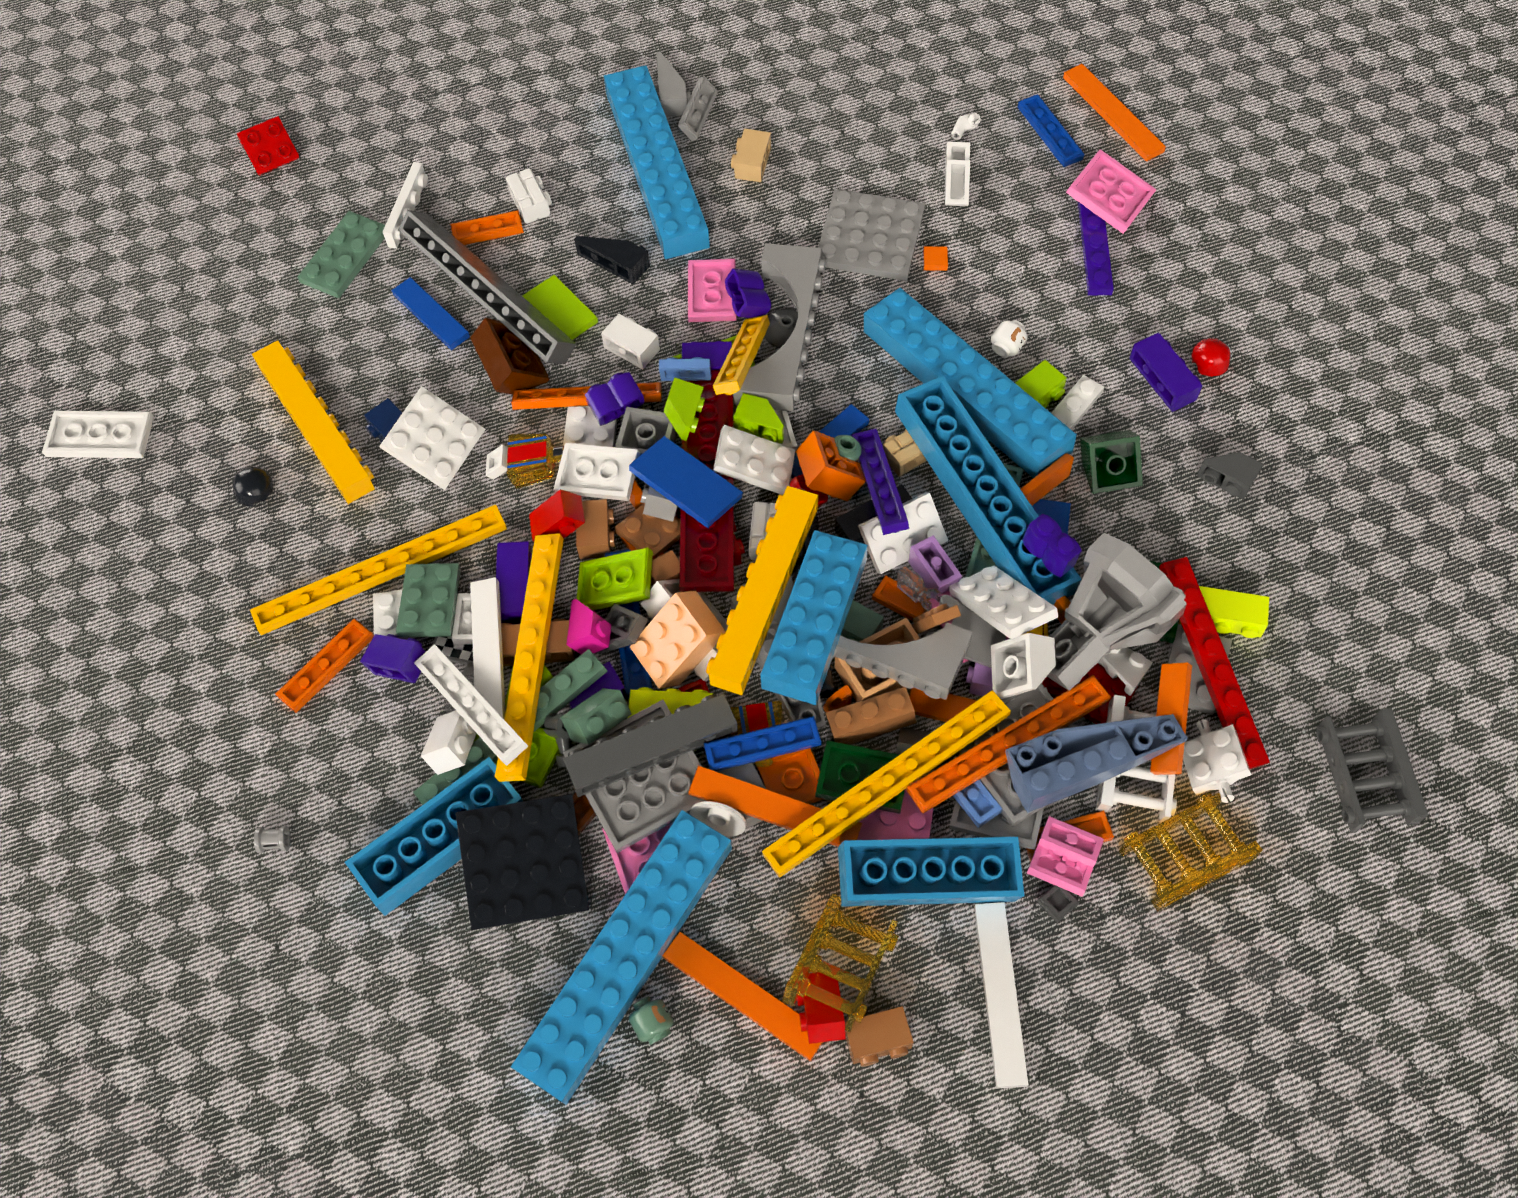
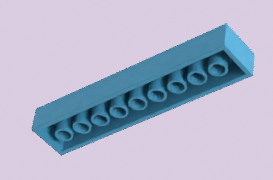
(656, 162)
(993, 401)
(978, 484)
(622, 958)

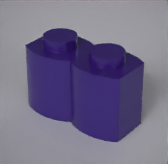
(747, 293)
(612, 398)
(1048, 542)

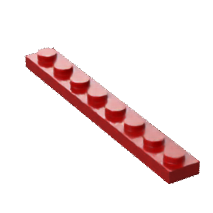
(1214, 662)

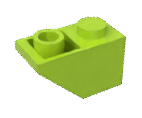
(682, 405)
(758, 418)

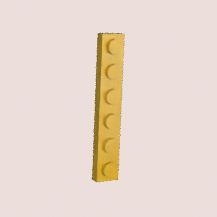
(741, 355)

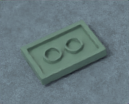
(428, 600)

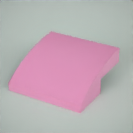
(1065, 856)

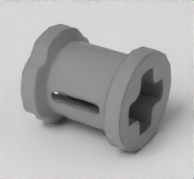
(272, 839)

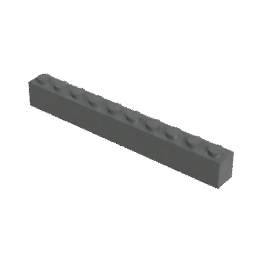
(487, 287)

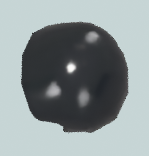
(252, 485)

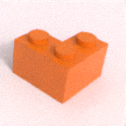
(826, 469)

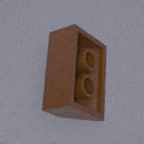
(507, 358)

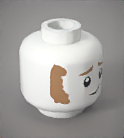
(1009, 338)

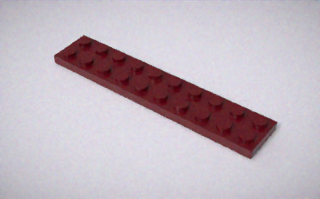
(705, 551)

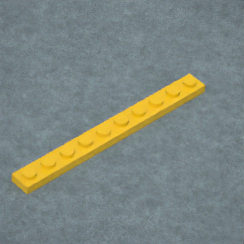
(377, 570)
(531, 650)
(885, 783)

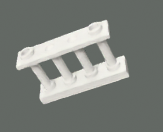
(1110, 795)

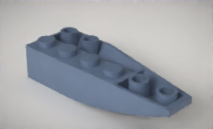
(1086, 756)

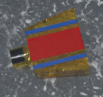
(531, 458)
(758, 717)

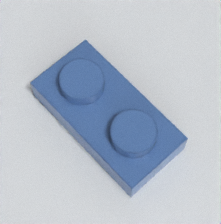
(685, 369)
(978, 803)

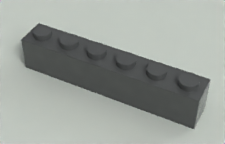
(650, 744)

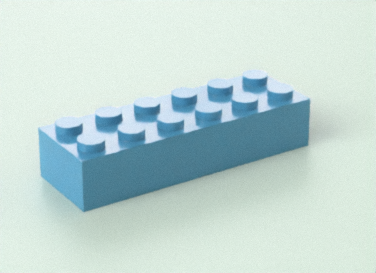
(814, 617)
(425, 840)
(930, 871)

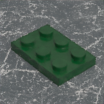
(847, 766)

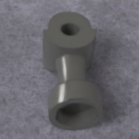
(556, 729)

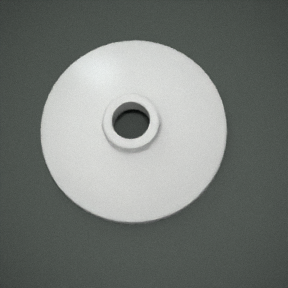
(719, 817)

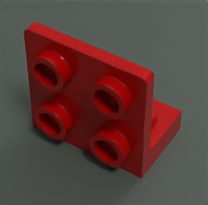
(268, 145)

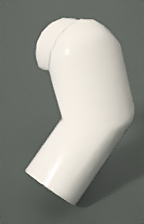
(965, 123)

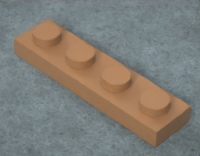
(935, 617)

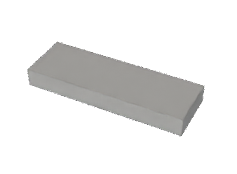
(697, 108)

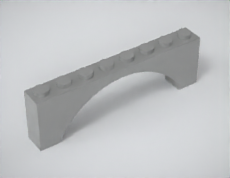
(798, 274)
(922, 664)

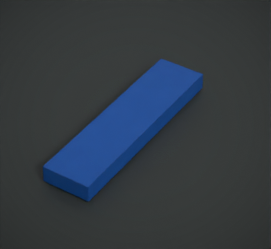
(1050, 130)
(430, 313)
(846, 423)
(762, 744)

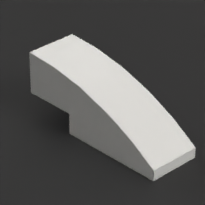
(957, 173)

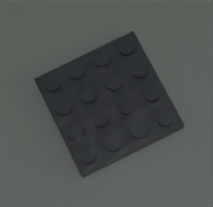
(521, 861)

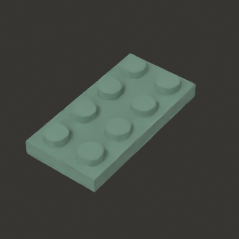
(343, 254)

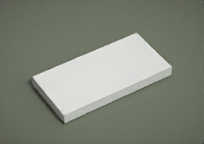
(98, 434)

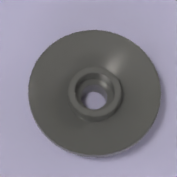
(777, 331)

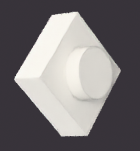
(497, 462)

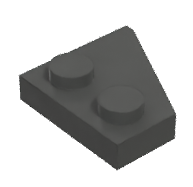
(625, 627)

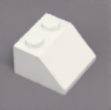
(1021, 663)

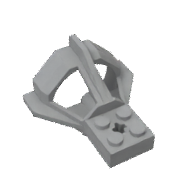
(1115, 607)

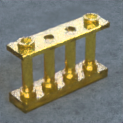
(1191, 878)
(812, 962)

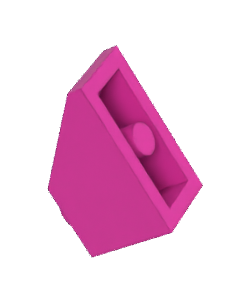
(587, 629)

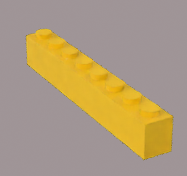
(313, 422)
(763, 591)

